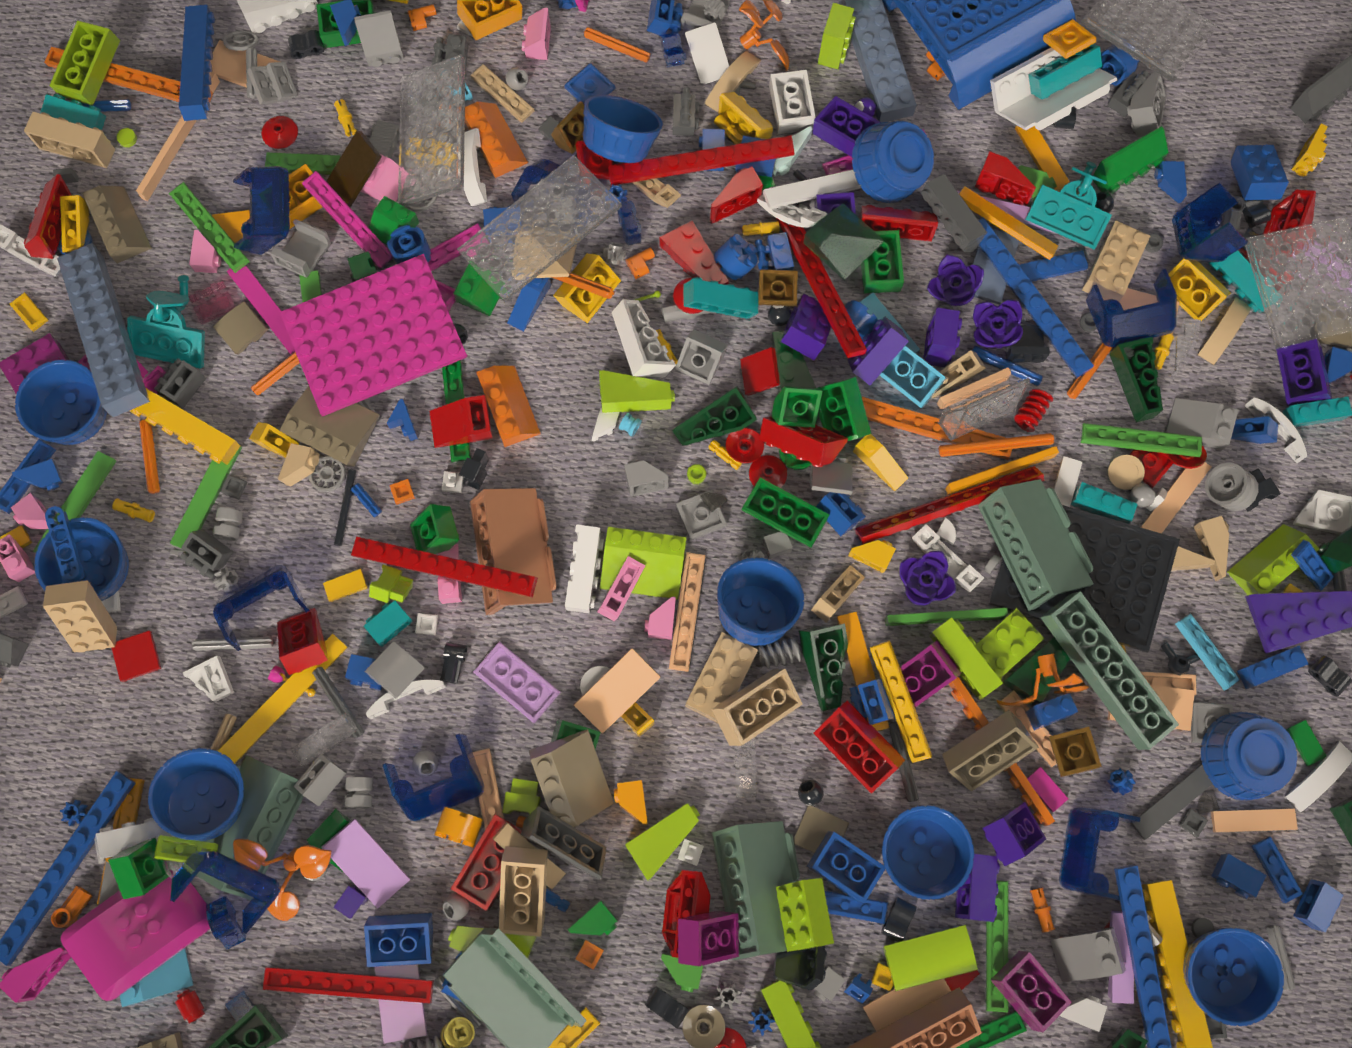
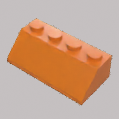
(496, 138)
(508, 404)

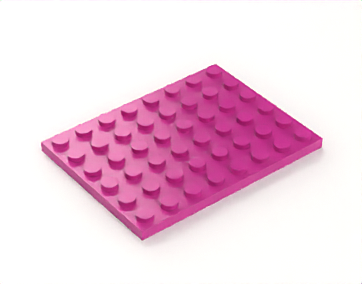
(373, 335)

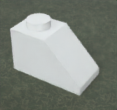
(1086, 1012)

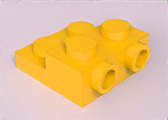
(1312, 152)

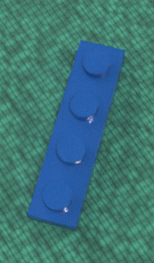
(1055, 266)

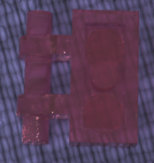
(214, 307)

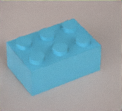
(913, 377)

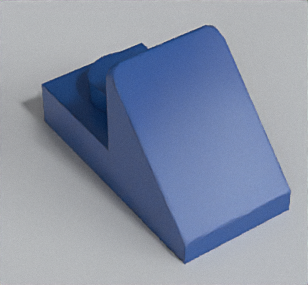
(401, 416)

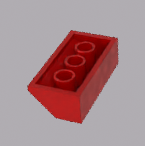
(910, 223)
(46, 225)
(806, 443)

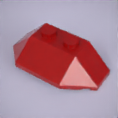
(1292, 211)
(684, 898)

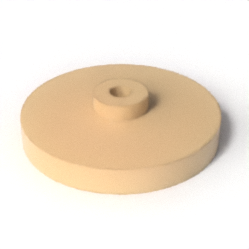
(1126, 472)

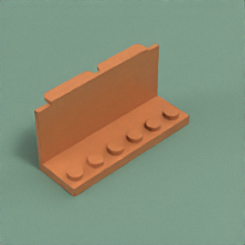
(514, 538)

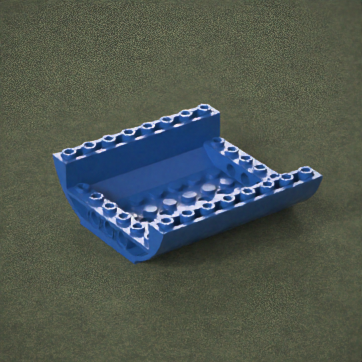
(983, 39)

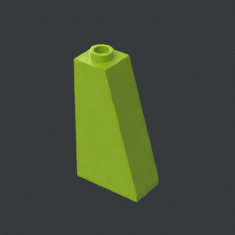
(633, 393)
(658, 843)
(464, 935)

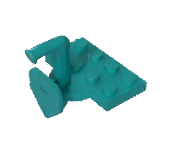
(1069, 213)
(164, 330)

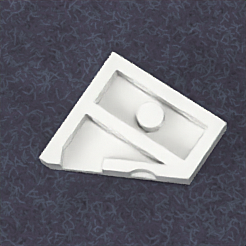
(211, 678)

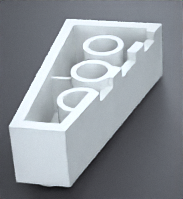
(583, 569)

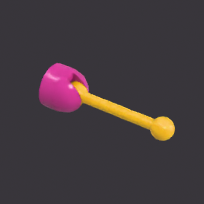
(278, 675)

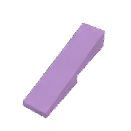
(1121, 985)

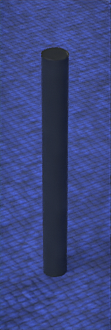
(344, 508)

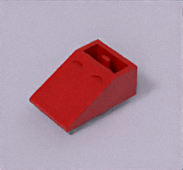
(1004, 180)
(461, 422)

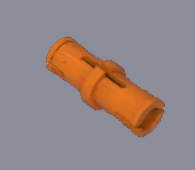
(1042, 910)

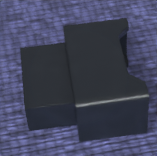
(474, 469)
(1266, 489)

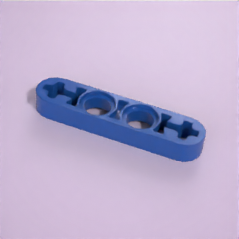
(67, 542)

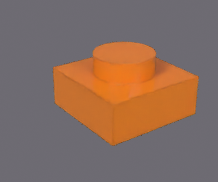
(402, 491)
(589, 954)

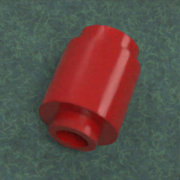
(190, 1006)

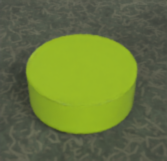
(126, 137)
(696, 474)

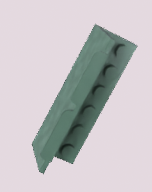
(1036, 541)
(265, 815)
(750, 867)
(510, 993)

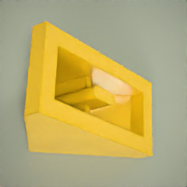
(637, 719)

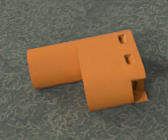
(418, 16)
(934, 69)
(637, 262)

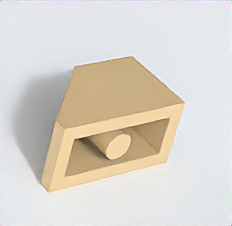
(298, 464)

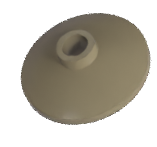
(693, 1033)

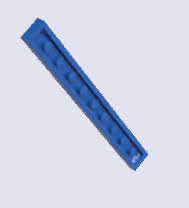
(1034, 302)
(63, 867)
(1142, 957)

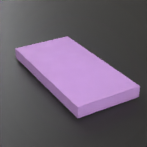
(516, 682)
(366, 863)
(400, 1018)

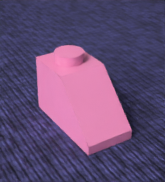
(203, 255)
(30, 512)
(661, 621)

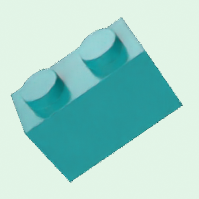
(387, 623)

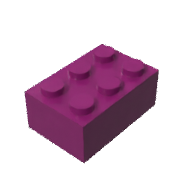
(27, 359)
(929, 672)
(708, 938)
(1031, 991)

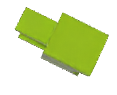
(390, 585)
(522, 797)

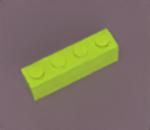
(788, 1015)

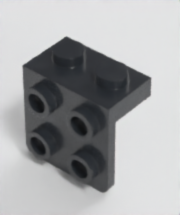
(1029, 347)
(801, 967)

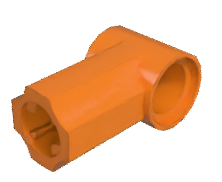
(72, 906)

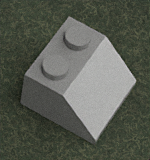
(701, 356)
(644, 478)

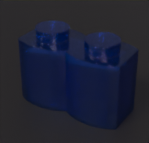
(630, 223)

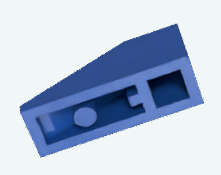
(528, 302)

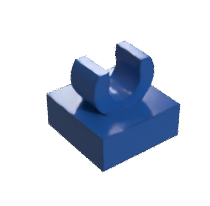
(858, 989)

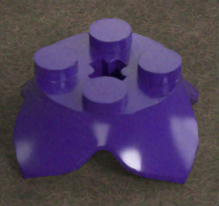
(952, 271)
(988, 315)
(935, 567)

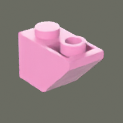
(15, 559)

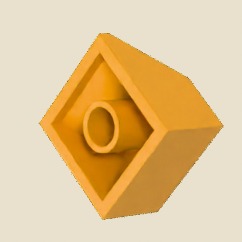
(631, 799)

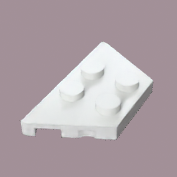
(1326, 512)

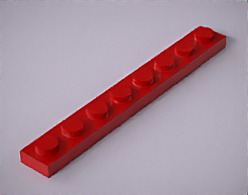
(348, 985)

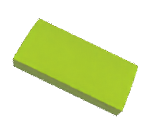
(930, 958)

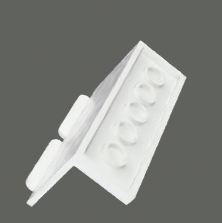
(1016, 103)

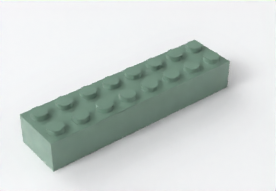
(1109, 671)

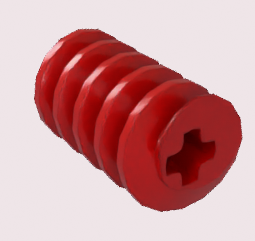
(1032, 409)

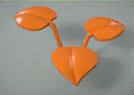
(753, 36)
(1048, 668)
(308, 858)

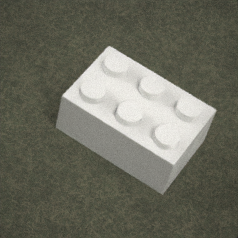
(791, 101)

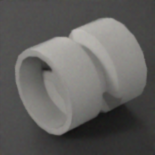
(227, 525)
(358, 792)

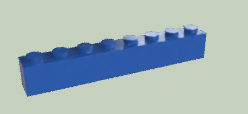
(196, 63)

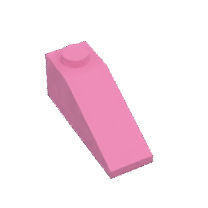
(449, 589)
(621, 589)

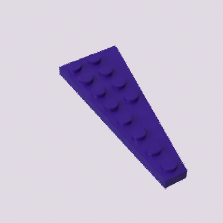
(1299, 617)

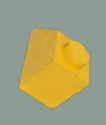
(272, 439)
(874, 554)

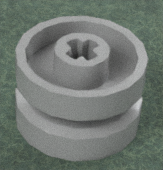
(1231, 487)

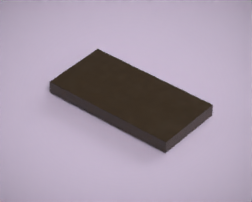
(354, 168)

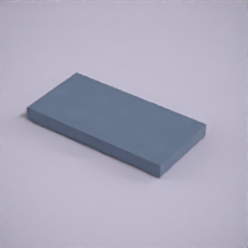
(993, 284)

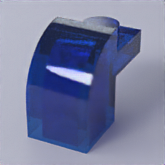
(672, 49)
(223, 923)

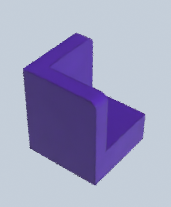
(350, 901)

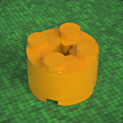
(458, 827)

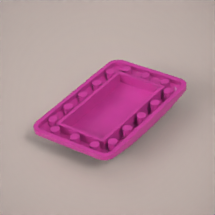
(134, 936)

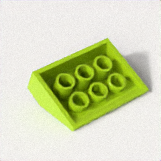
(658, 552)

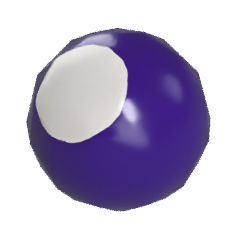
(866, 105)

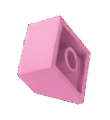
(537, 35)
(383, 180)

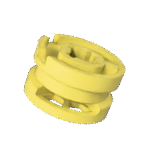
(457, 1033)

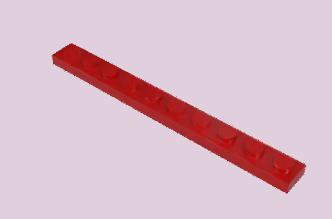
(701, 160)
(824, 292)
(942, 507)
(445, 567)

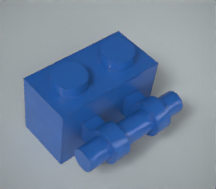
(661, 17)
(778, 251)
(841, 511)
(874, 700)

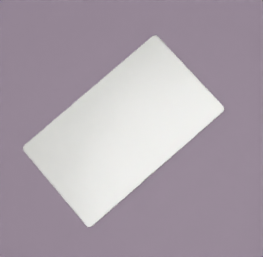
(707, 52)

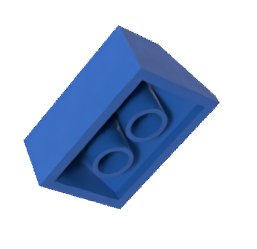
(399, 939)

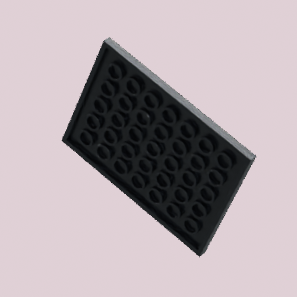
(1126, 576)

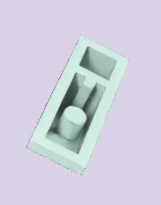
(800, 139)

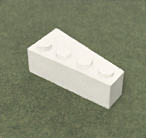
(269, 13)
(640, 341)
(111, 842)

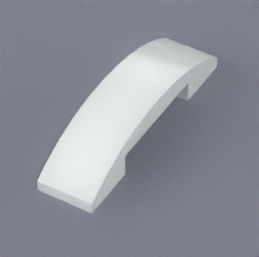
(473, 188)
(793, 214)
(15, 245)
(1286, 429)
(962, 574)
(380, 706)
(1321, 777)

